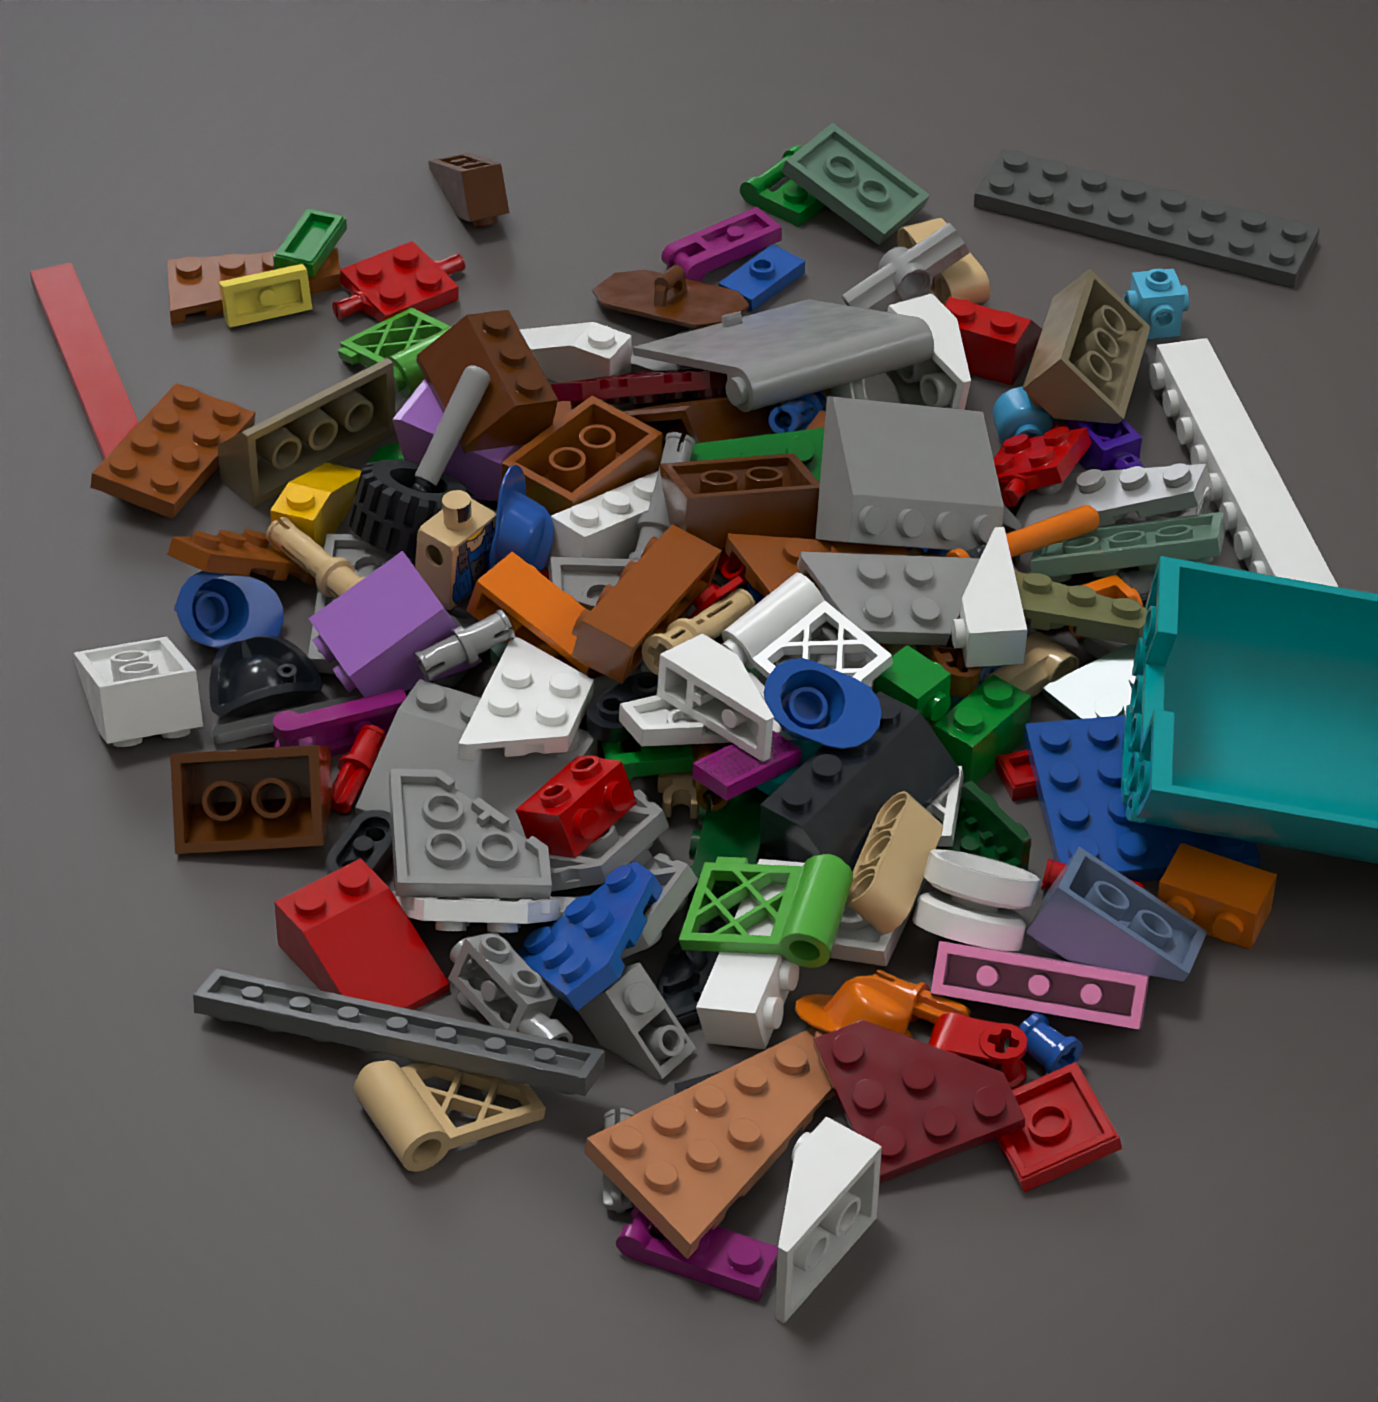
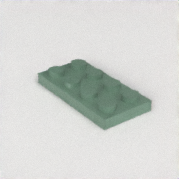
(1131, 545)

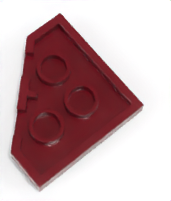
(643, 385)
(914, 1096)

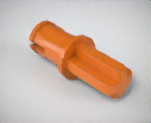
(927, 1005)

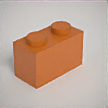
(1218, 894)

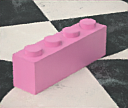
(1040, 984)

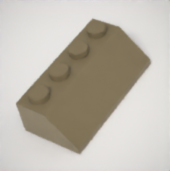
(1087, 354)
(309, 434)

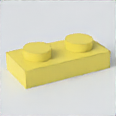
(265, 295)

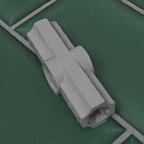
(908, 272)

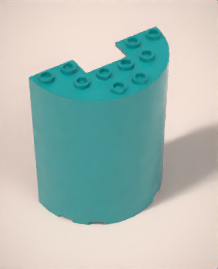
(1255, 711)

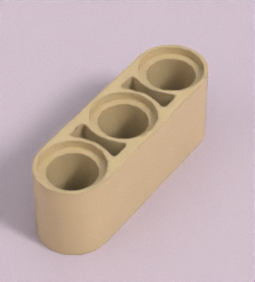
(961, 280)
(893, 862)

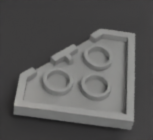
(457, 844)

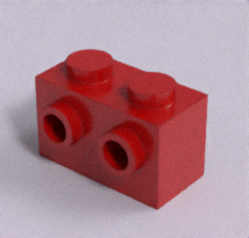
(577, 805)

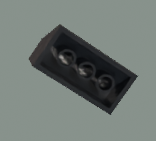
(840, 791)

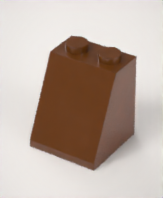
(705, 420)

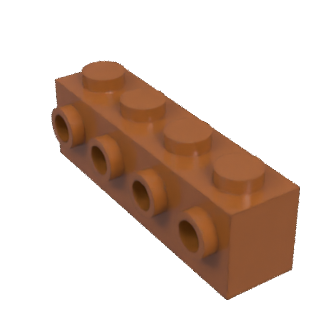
(644, 602)

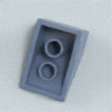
(1113, 923)

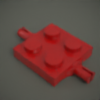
(397, 282)
(1038, 461)

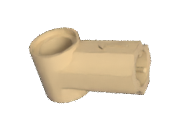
(1042, 664)

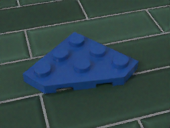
(584, 947)

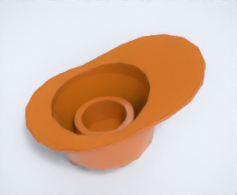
(857, 1000)

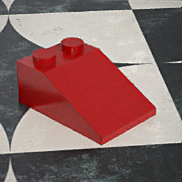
(358, 940)

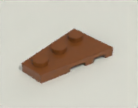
(236, 555)

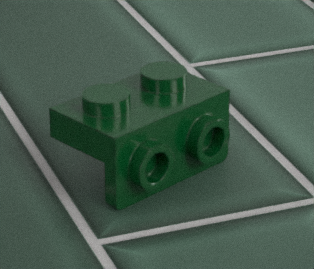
(988, 830)

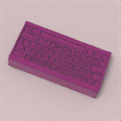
(736, 771)

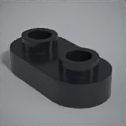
(604, 710)
(365, 838)

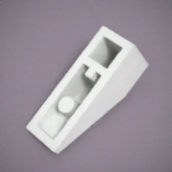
(579, 351)
(991, 612)
(718, 692)

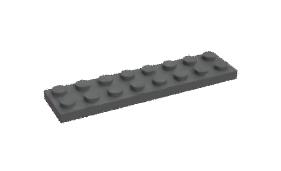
(1147, 217)

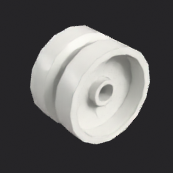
(975, 900)

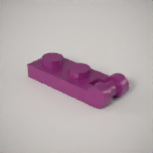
(722, 243)
(337, 724)
(721, 1259)

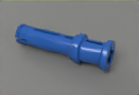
(792, 410)

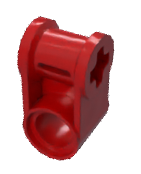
(983, 1043)

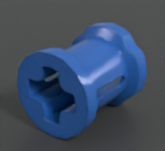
(1048, 1045)

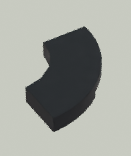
(685, 978)

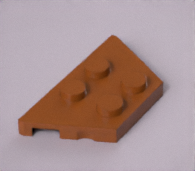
(774, 559)

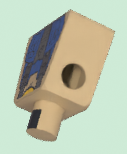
(455, 547)

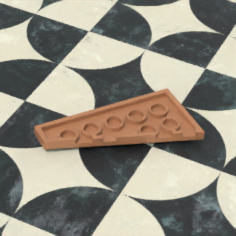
(713, 1140)

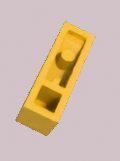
(318, 500)

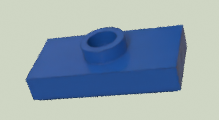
(764, 275)

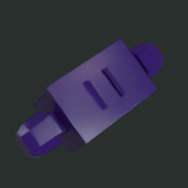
(1111, 447)

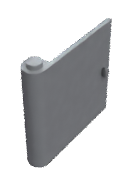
(797, 349)

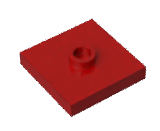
(1061, 1128)

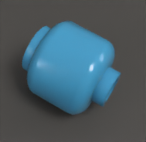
(1017, 415)

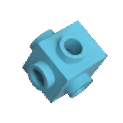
(1158, 301)

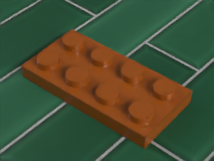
(171, 450)

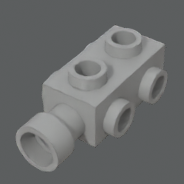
(504, 987)

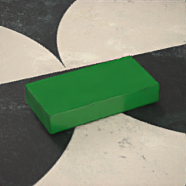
(310, 241)

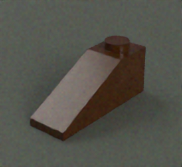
(472, 187)

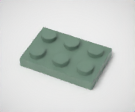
(855, 183)

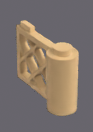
(412, 1113)

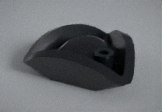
(260, 677)

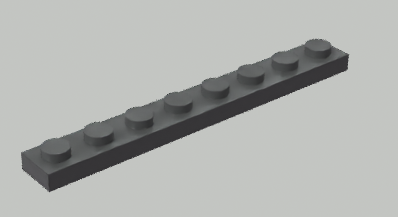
(400, 1032)

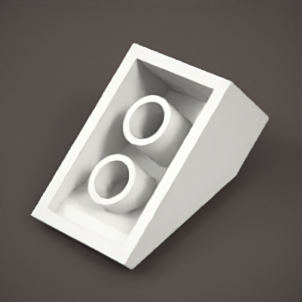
(944, 377)
(140, 691)
(826, 1208)

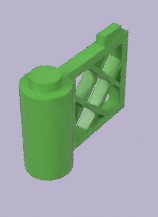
(398, 343)
(806, 915)

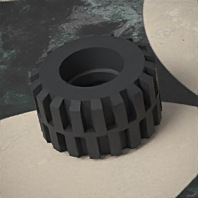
(388, 509)

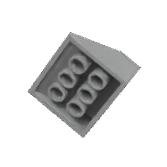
(907, 476)
(428, 737)

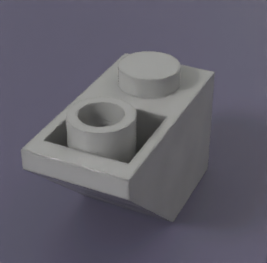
(638, 1024)

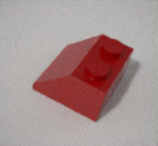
(994, 340)

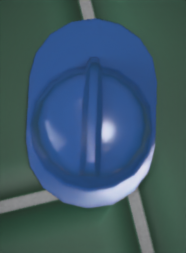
(520, 524)
(227, 608)
(821, 704)

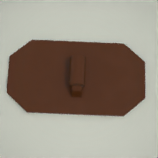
(669, 297)

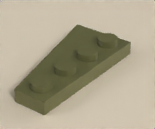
(1093, 615)

